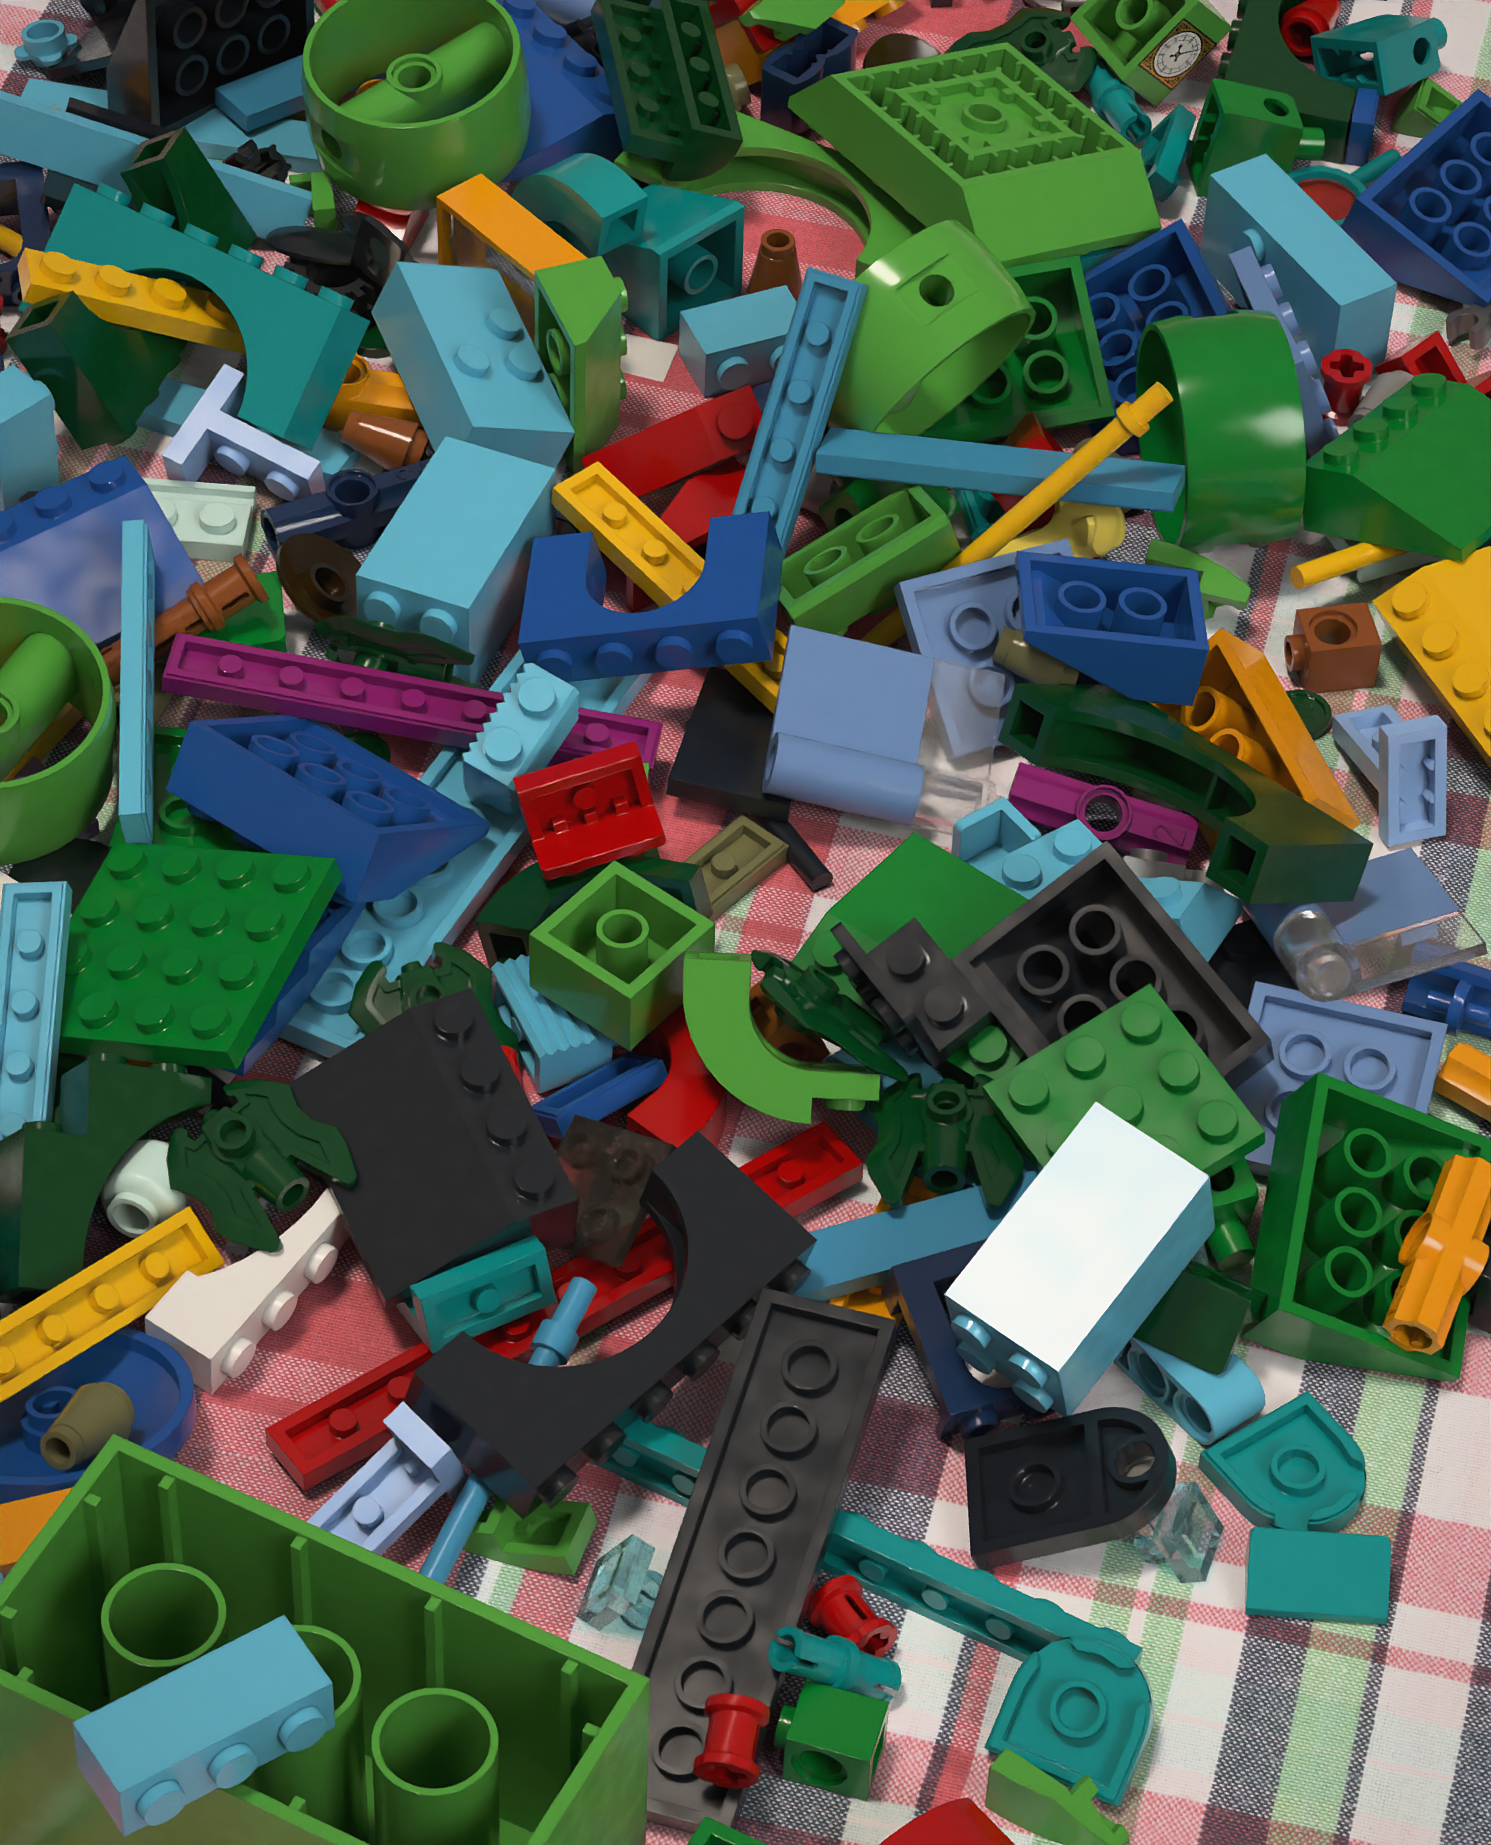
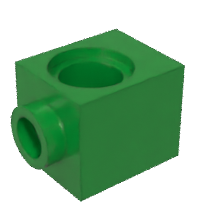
(833, 1739)

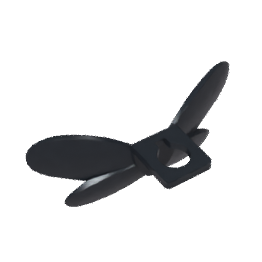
(363, 244)

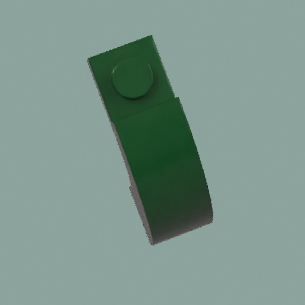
(531, 899)

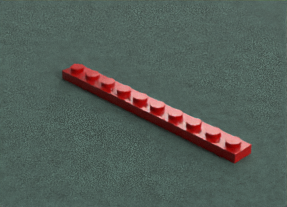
(350, 1420)

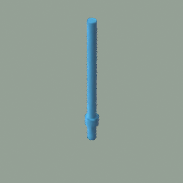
(551, 1347)

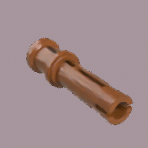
(203, 608)

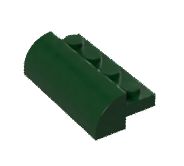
(668, 84)

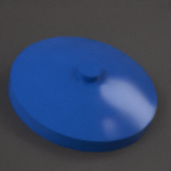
(137, 1363)

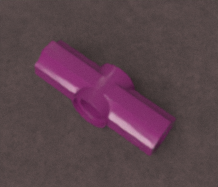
(1056, 800)

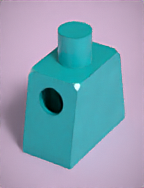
(1401, 48)

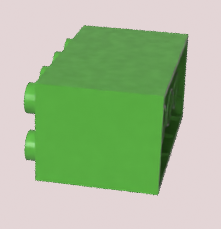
(442, 1705)

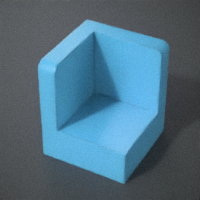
(991, 833)

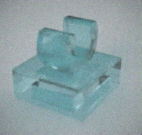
(1183, 1534)
(617, 1586)

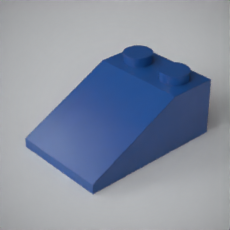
(1117, 622)

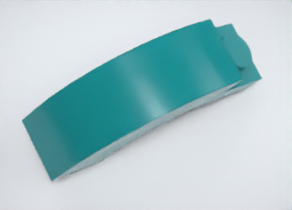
(587, 198)

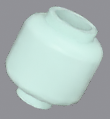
(139, 1190)

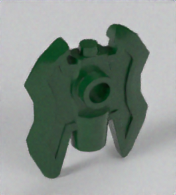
(1040, 39)
(390, 650)
(378, 1001)
(813, 1002)
(945, 1134)
(254, 1155)

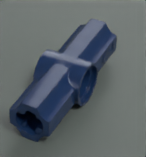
(347, 510)

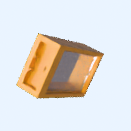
(491, 230)

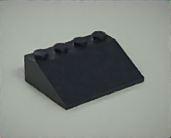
(185, 49)
(1092, 945)
(438, 1146)

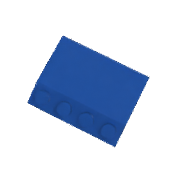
(567, 95)
(1433, 209)
(1144, 285)
(68, 548)
(314, 793)

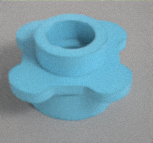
(45, 43)

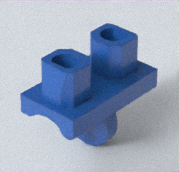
(1453, 996)

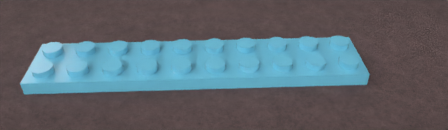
(442, 901)

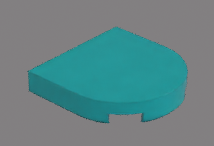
(1290, 1469)
(1078, 1713)

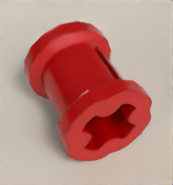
(1344, 378)
(844, 1612)
(731, 1740)

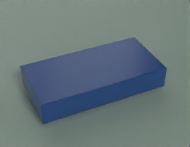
(600, 1092)

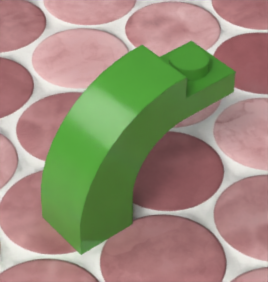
(742, 1058)

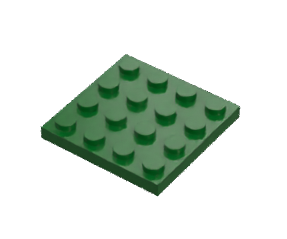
(186, 950)

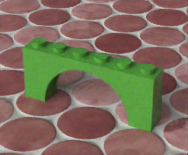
(802, 168)

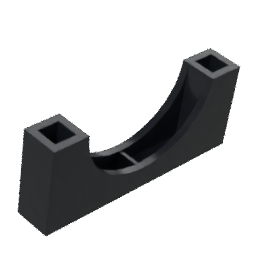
(538, 1425)

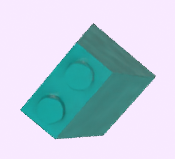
(681, 260)

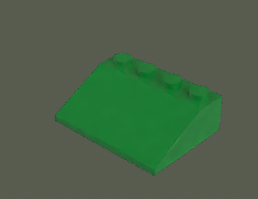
(1052, 370)
(1409, 473)
(954, 908)
(1336, 1208)

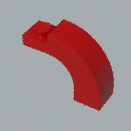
(690, 1094)

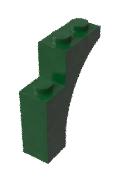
(57, 1170)

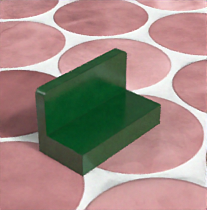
(1202, 1317)

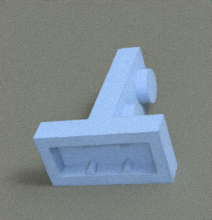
(218, 433)
(1404, 765)
(393, 1485)

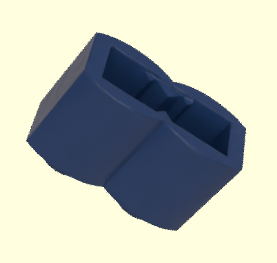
(800, 64)

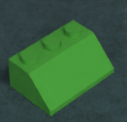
(582, 348)
(862, 560)

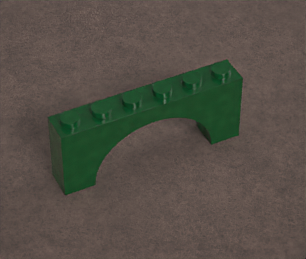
(1265, 62)
(109, 373)
(1268, 839)

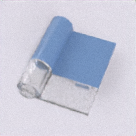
(882, 732)
(1390, 931)

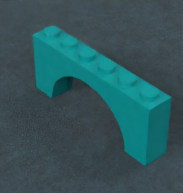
(292, 339)

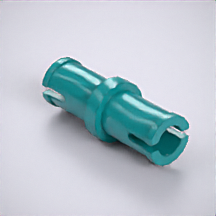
(1116, 103)
(834, 1663)

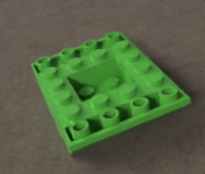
(988, 146)

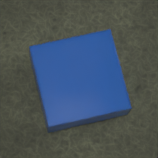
(1362, 127)

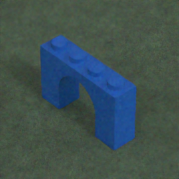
(716, 623)

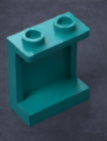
(481, 1294)

